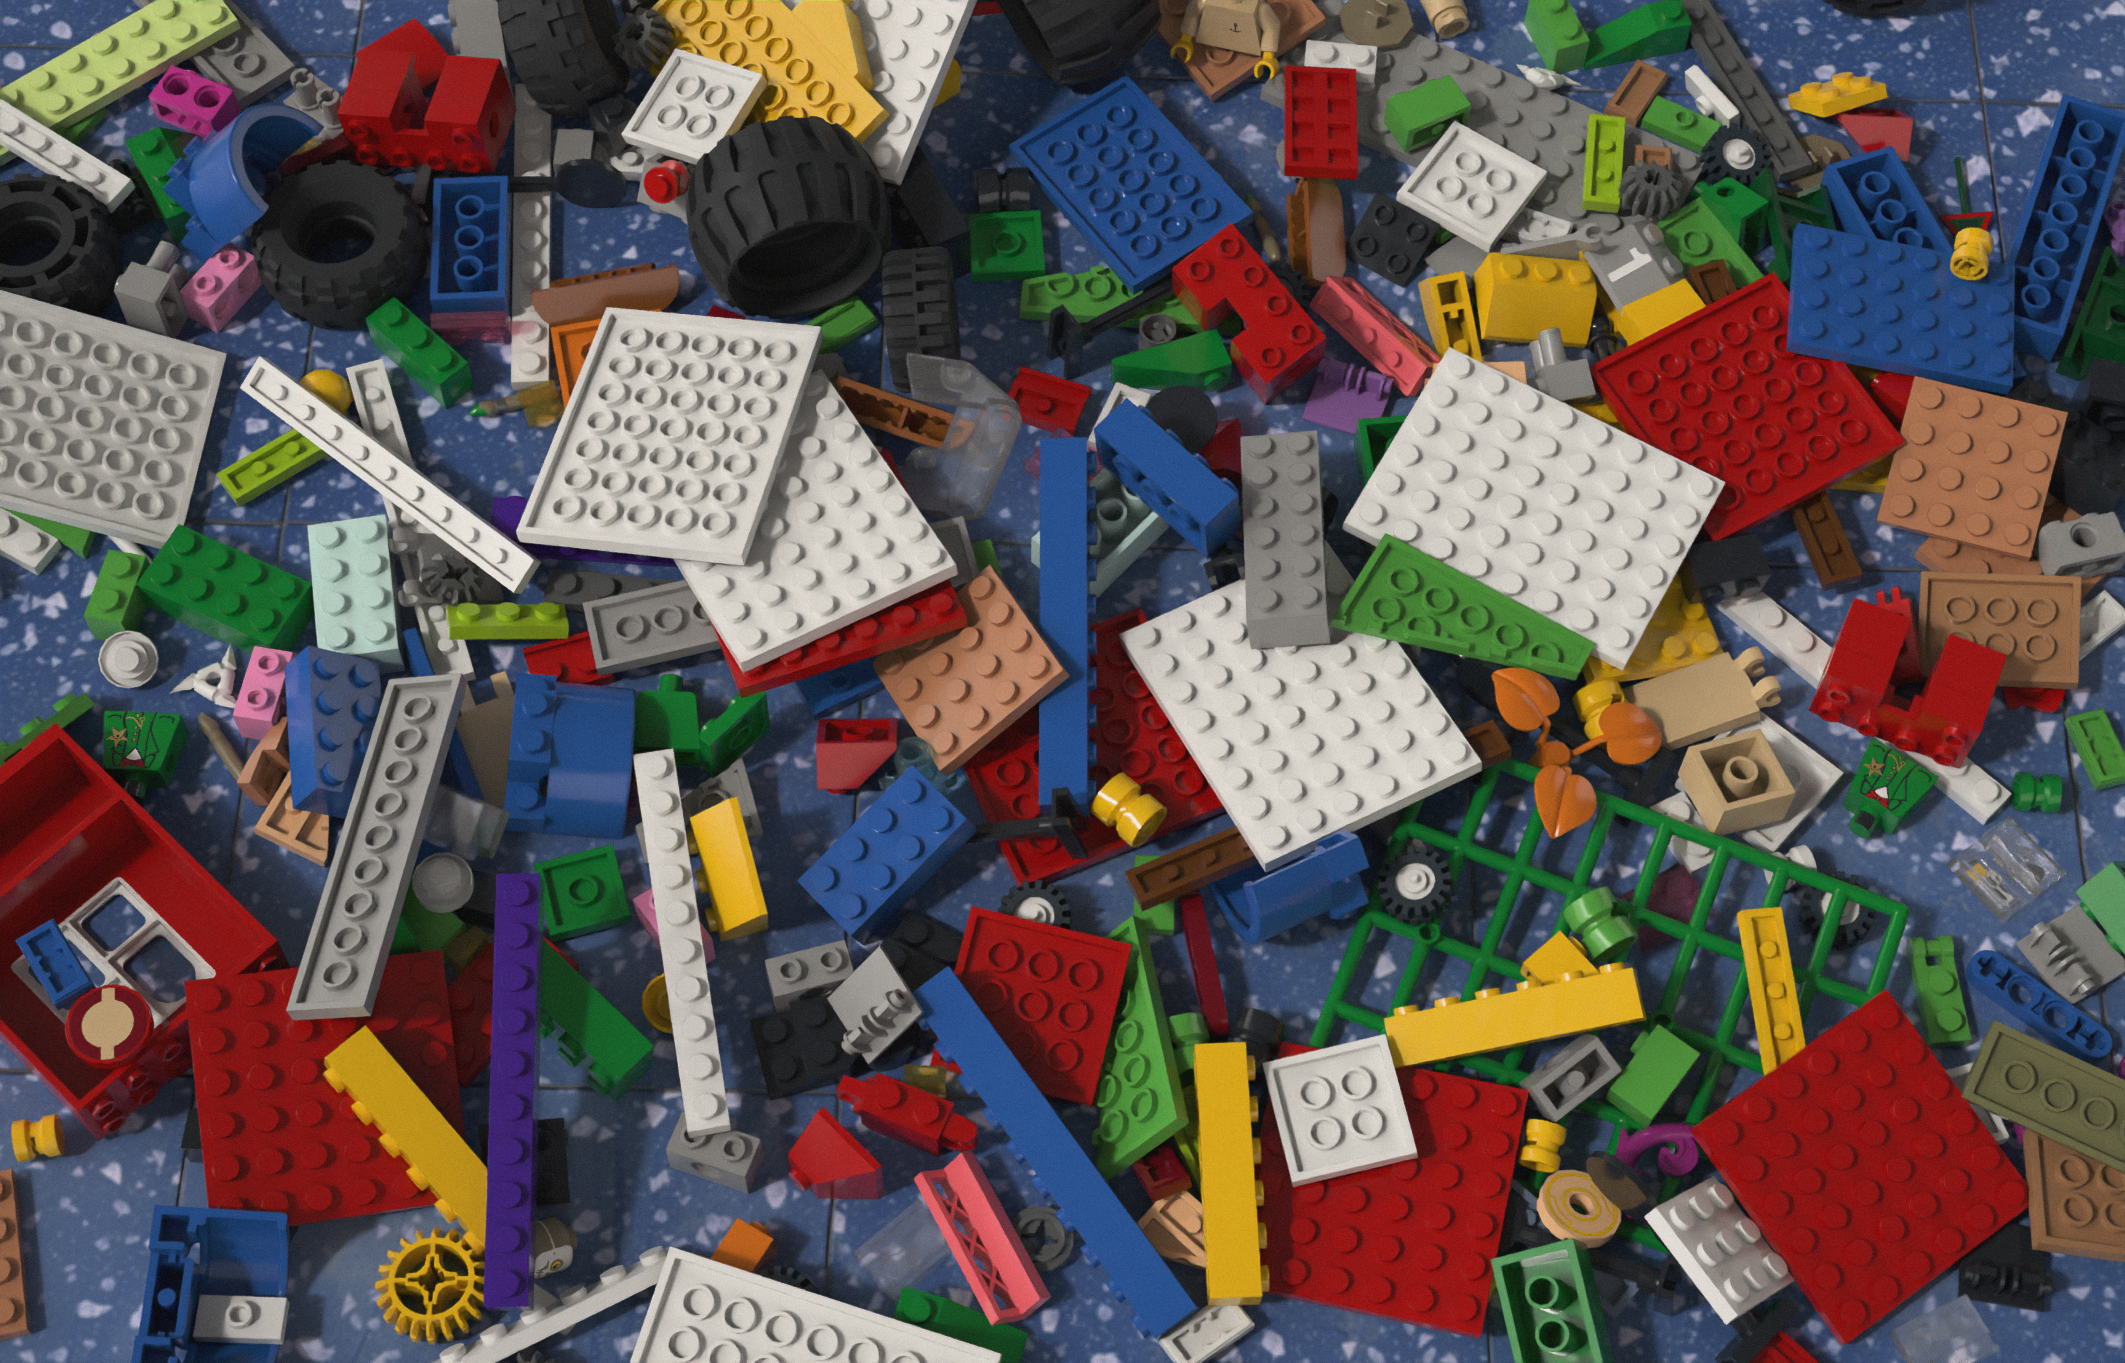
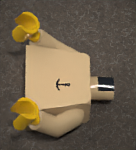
(1232, 25)

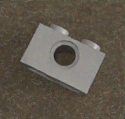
(2101, 542)
(807, 973)
(1570, 1076)
(722, 1157)

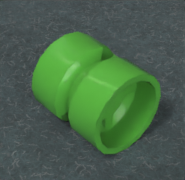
(1597, 920)
(1184, 1033)

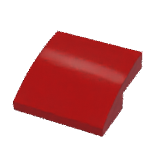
(416, 39)

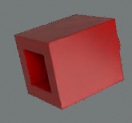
(1891, 394)

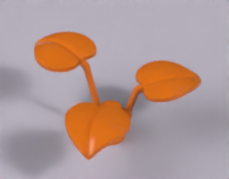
(1563, 798)

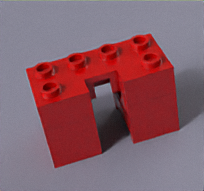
(462, 122)
(1278, 335)
(1936, 723)

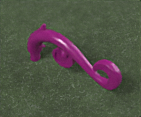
(1673, 1165)

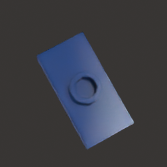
(839, 687)
(55, 964)

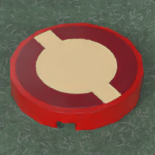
(109, 1026)

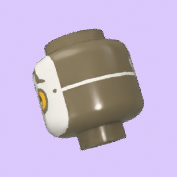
(553, 1246)

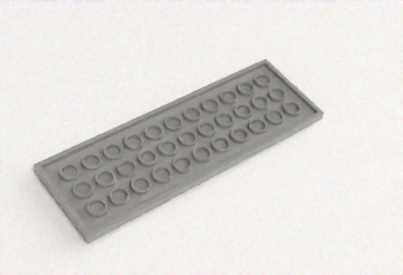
(1503, 108)

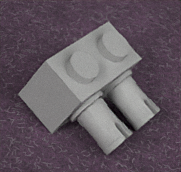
(317, 101)
(151, 293)
(1556, 374)

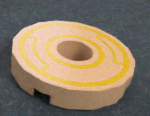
(1564, 1222)

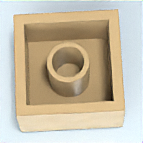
(1736, 782)

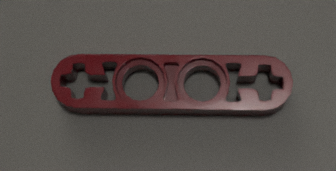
(1203, 963)

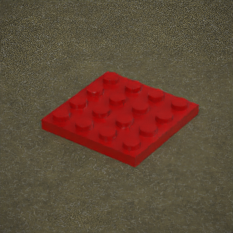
(1046, 996)

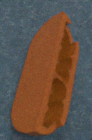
(1316, 230)
(588, 295)
(894, 413)

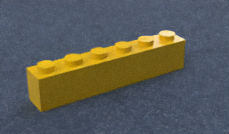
(1516, 1017)
(413, 1130)
(1228, 1176)

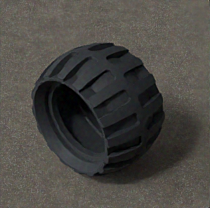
(1082, 37)
(788, 217)

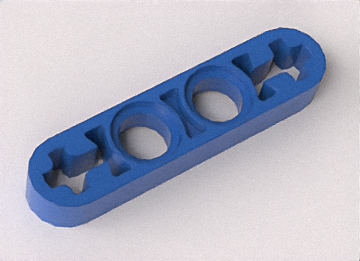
(2035, 1012)

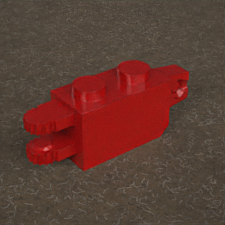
(908, 1114)

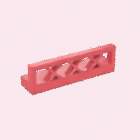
(1375, 333)
(988, 1238)

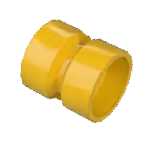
(1592, 701)
(1123, 806)

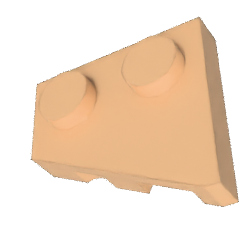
(295, 829)
(1176, 1229)

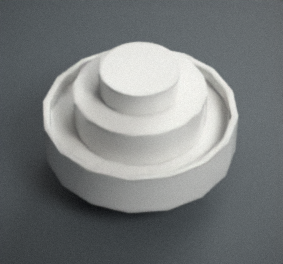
(128, 659)
(443, 882)

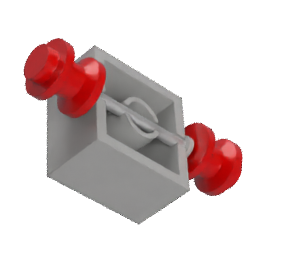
(666, 185)

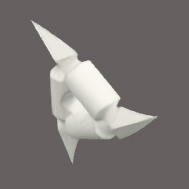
(1545, 78)
(219, 694)

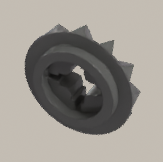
(450, 590)
(1028, 1223)

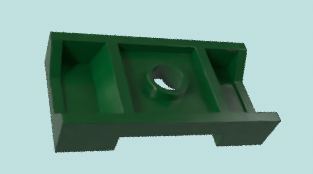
(1785, 211)
(2095, 330)

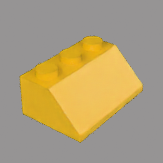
(1532, 294)
(727, 871)

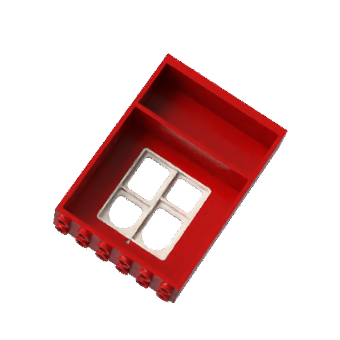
(66, 851)

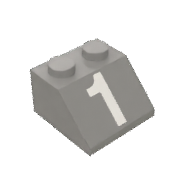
(1634, 263)

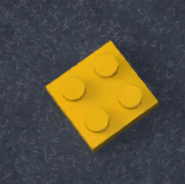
(1837, 95)

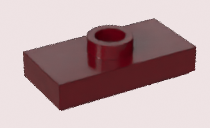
(1161, 1172)

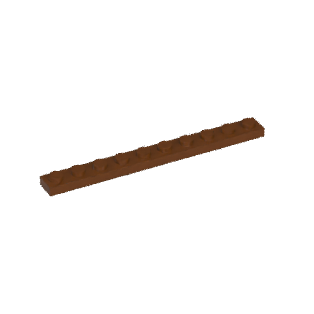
(1814, 517)
(1229, 852)

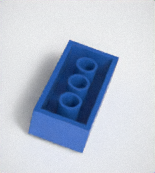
(471, 245)
(1168, 477)
(330, 724)
(887, 855)

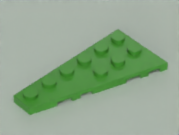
(1099, 291)
(1435, 607)

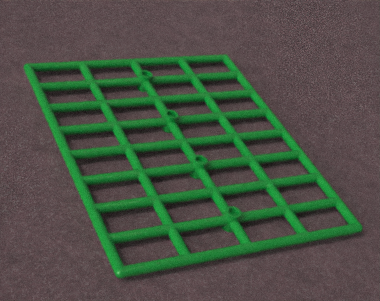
(1428, 938)

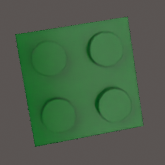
(1006, 246)
(733, 732)
(583, 893)

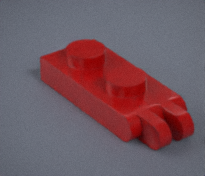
(1909, 661)

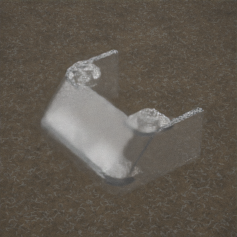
(968, 465)

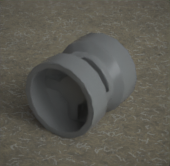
(1156, 330)

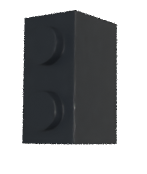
(1724, 570)

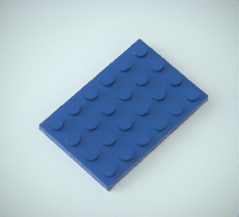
(1129, 183)
(1899, 310)

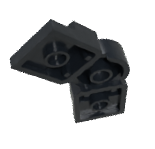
(803, 1045)

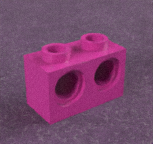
(193, 102)

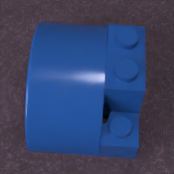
(228, 167)
(585, 747)
(1315, 884)
(238, 1257)

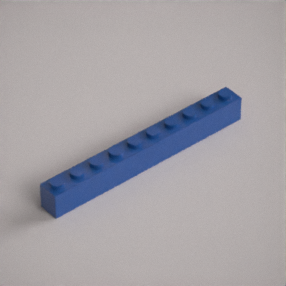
(1065, 619)
(1054, 1155)

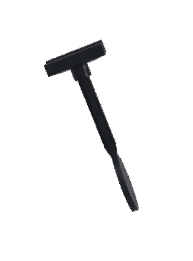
(579, 181)
(1068, 336)
(1194, 421)
(1476, 680)
(1061, 823)
(1635, 1198)
(1647, 1277)

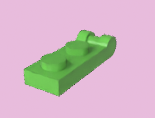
(1938, 992)

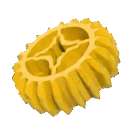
(401, 1282)

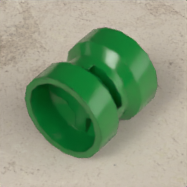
(2034, 792)

